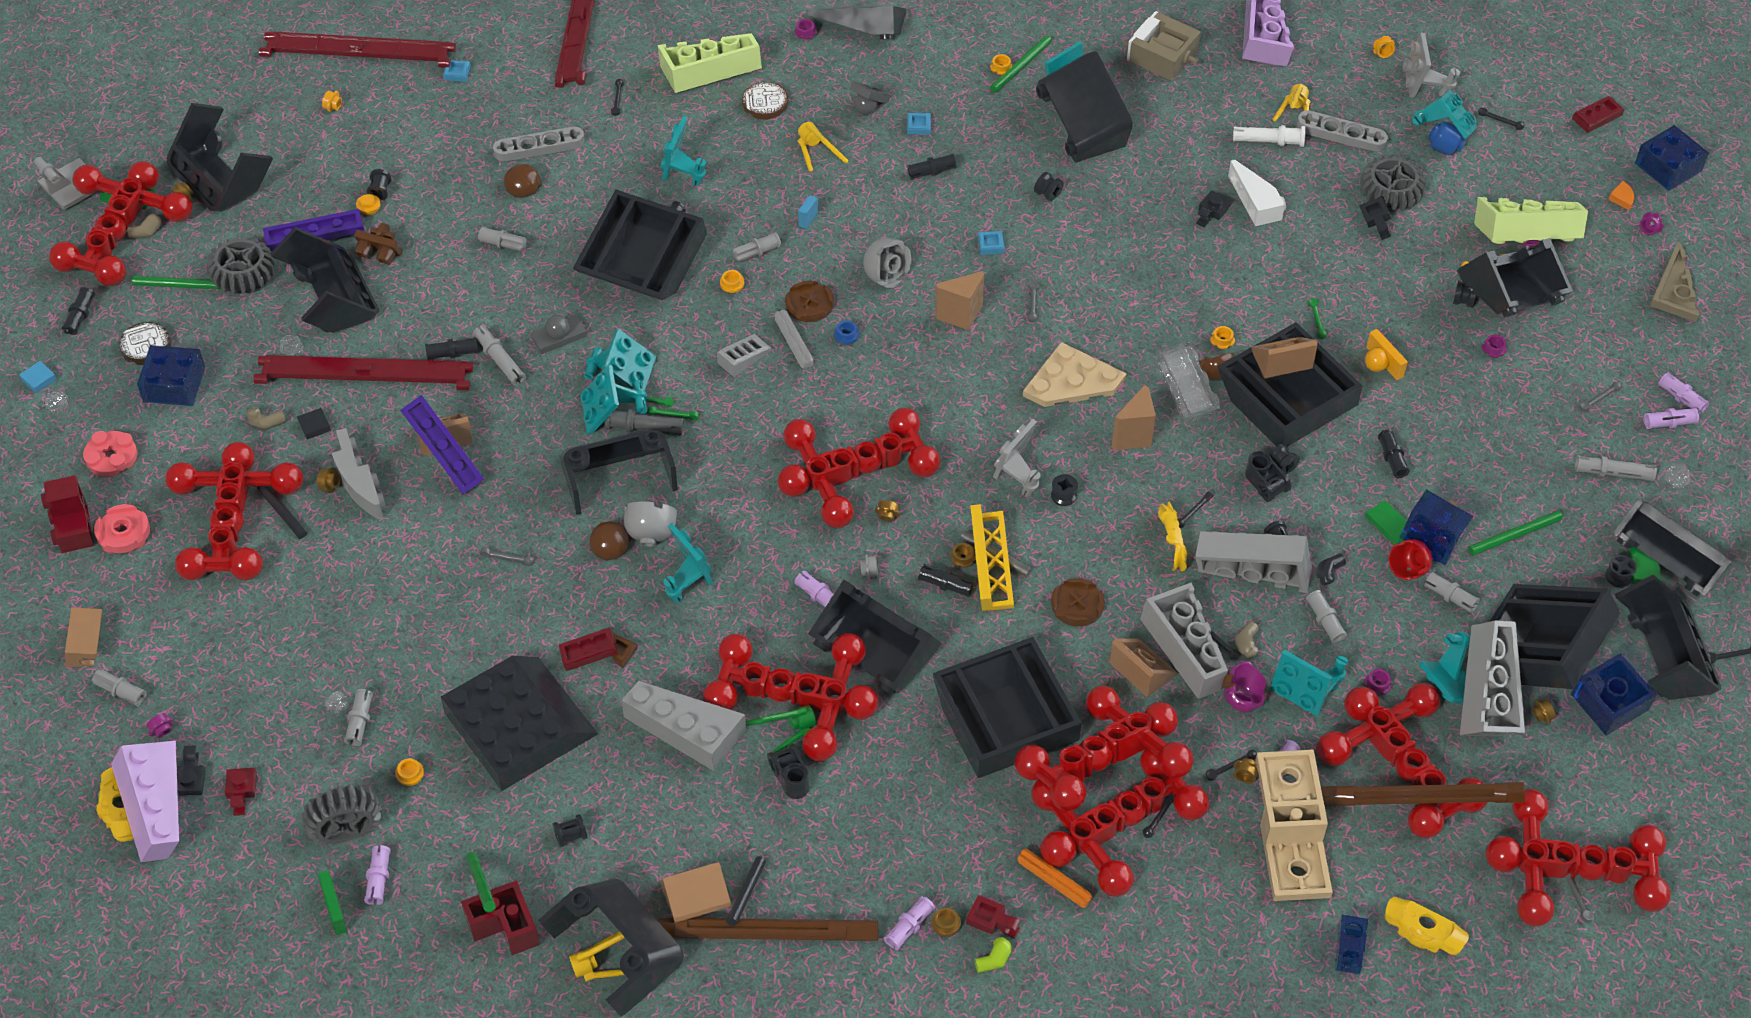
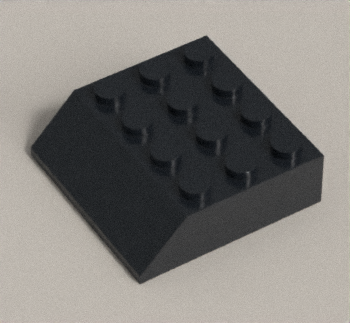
(642, 245)
(1290, 403)
(1557, 630)
(1006, 704)
(516, 718)

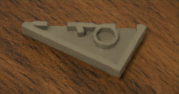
(1675, 288)

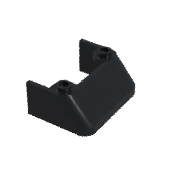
(197, 162)
(337, 281)
(613, 451)
(1672, 547)
(1672, 639)
(652, 952)

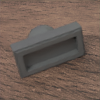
(867, 97)
(557, 333)

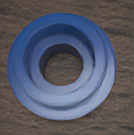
(846, 327)

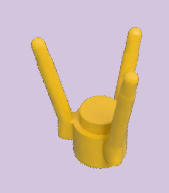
(1296, 99)
(811, 136)
(584, 961)

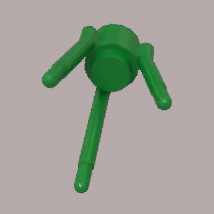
(799, 719)

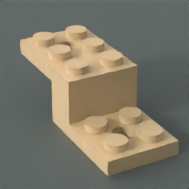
(1293, 825)

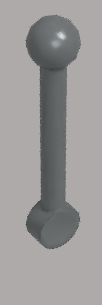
(1033, 286)
(1585, 406)
(528, 560)
(1586, 915)

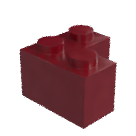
(68, 514)
(509, 917)

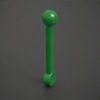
(1314, 303)
(668, 402)
(693, 415)

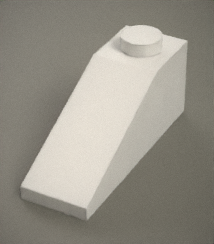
(1257, 195)

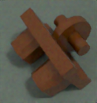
(378, 239)

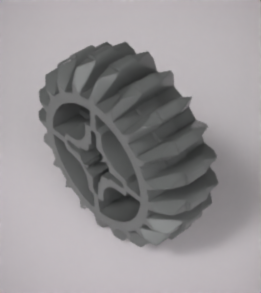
(1394, 180)
(240, 265)
(341, 814)

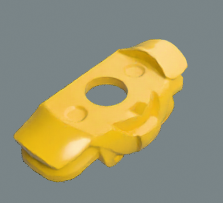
(1174, 537)
(113, 817)
(1444, 936)

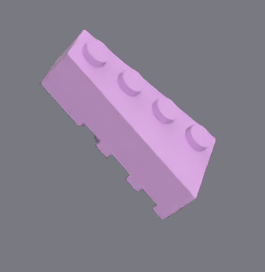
(1265, 33)
(149, 795)

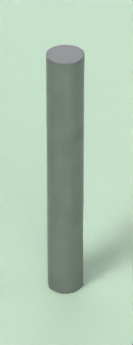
(1013, 563)

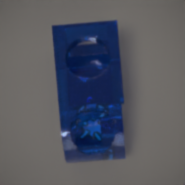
(1351, 944)

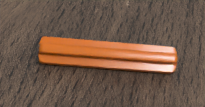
(1054, 878)

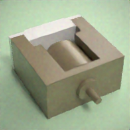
(1163, 45)

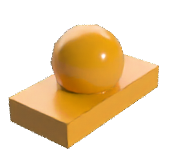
(1384, 356)

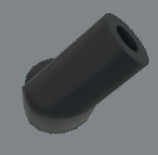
(1327, 567)

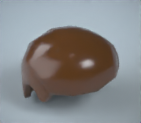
(522, 180)
(1210, 366)
(609, 540)

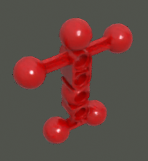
(111, 227)
(842, 464)
(227, 517)
(1422, 701)
(818, 742)
(1116, 743)
(1115, 876)
(1536, 906)

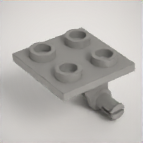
(1418, 70)
(59, 182)
(1013, 463)

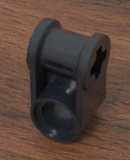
(1266, 476)
(789, 767)

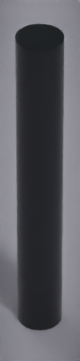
(282, 511)
(746, 891)

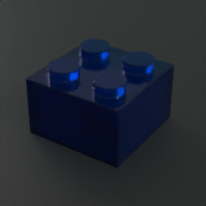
(1671, 158)
(171, 375)
(1437, 525)
(1613, 694)

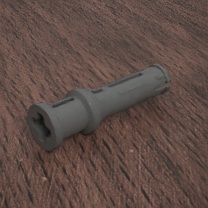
(631, 420)

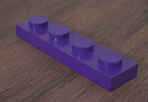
(325, 227)
(442, 444)

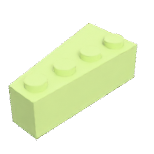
(709, 61)
(1530, 220)

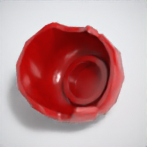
(1412, 555)

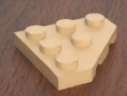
(1072, 378)

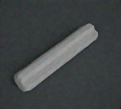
(793, 339)

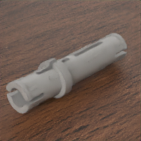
(493, 348)
(1605, 466)

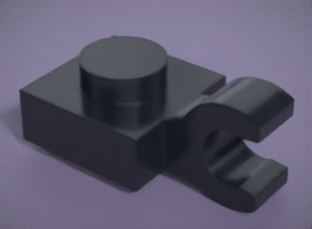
(1211, 207)
(1376, 214)
(190, 776)

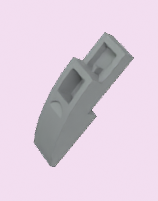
(357, 477)

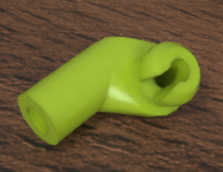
(997, 958)

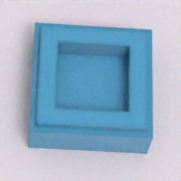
(457, 71)
(919, 123)
(808, 212)
(991, 243)
(38, 377)

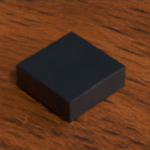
(313, 423)

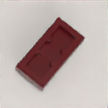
(1598, 114)
(588, 649)

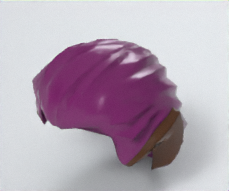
(1244, 687)

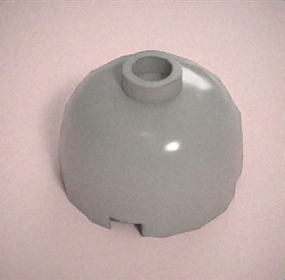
(886, 257)
(648, 522)

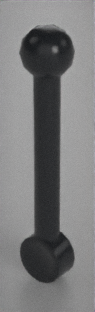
(616, 110)
(1484, 112)
(1206, 498)
(1232, 652)
(1713, 657)
(1212, 774)
(1148, 831)

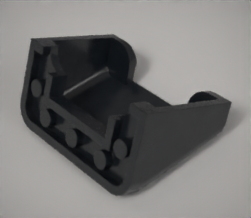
(1087, 107)
(1517, 278)
(893, 645)

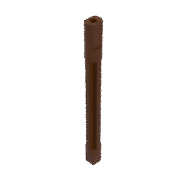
(1415, 794)
(773, 929)

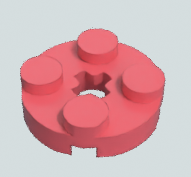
(103, 442)
(128, 540)

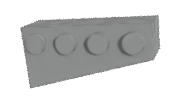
(1256, 557)
(1185, 638)
(1492, 682)
(686, 723)

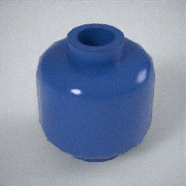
(1446, 138)

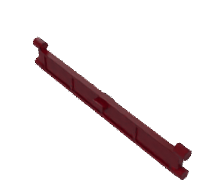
(574, 44)
(358, 47)
(364, 369)

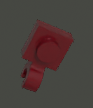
(239, 786)
(989, 915)

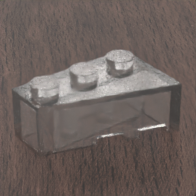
(1186, 383)

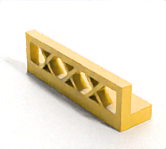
(981, 558)

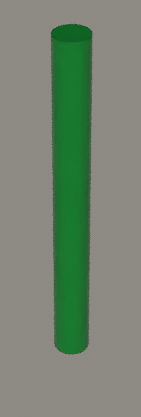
(1020, 64)
(174, 282)
(1515, 533)
(480, 882)

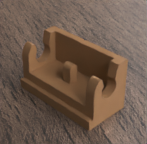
(82, 636)

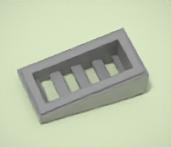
(736, 366)

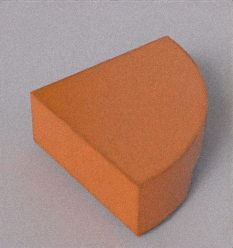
(1623, 195)

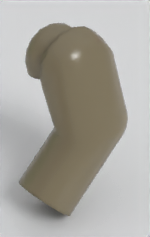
(147, 228)
(264, 421)
(1245, 641)

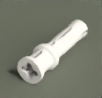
(1275, 135)

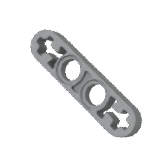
(1342, 127)
(538, 141)

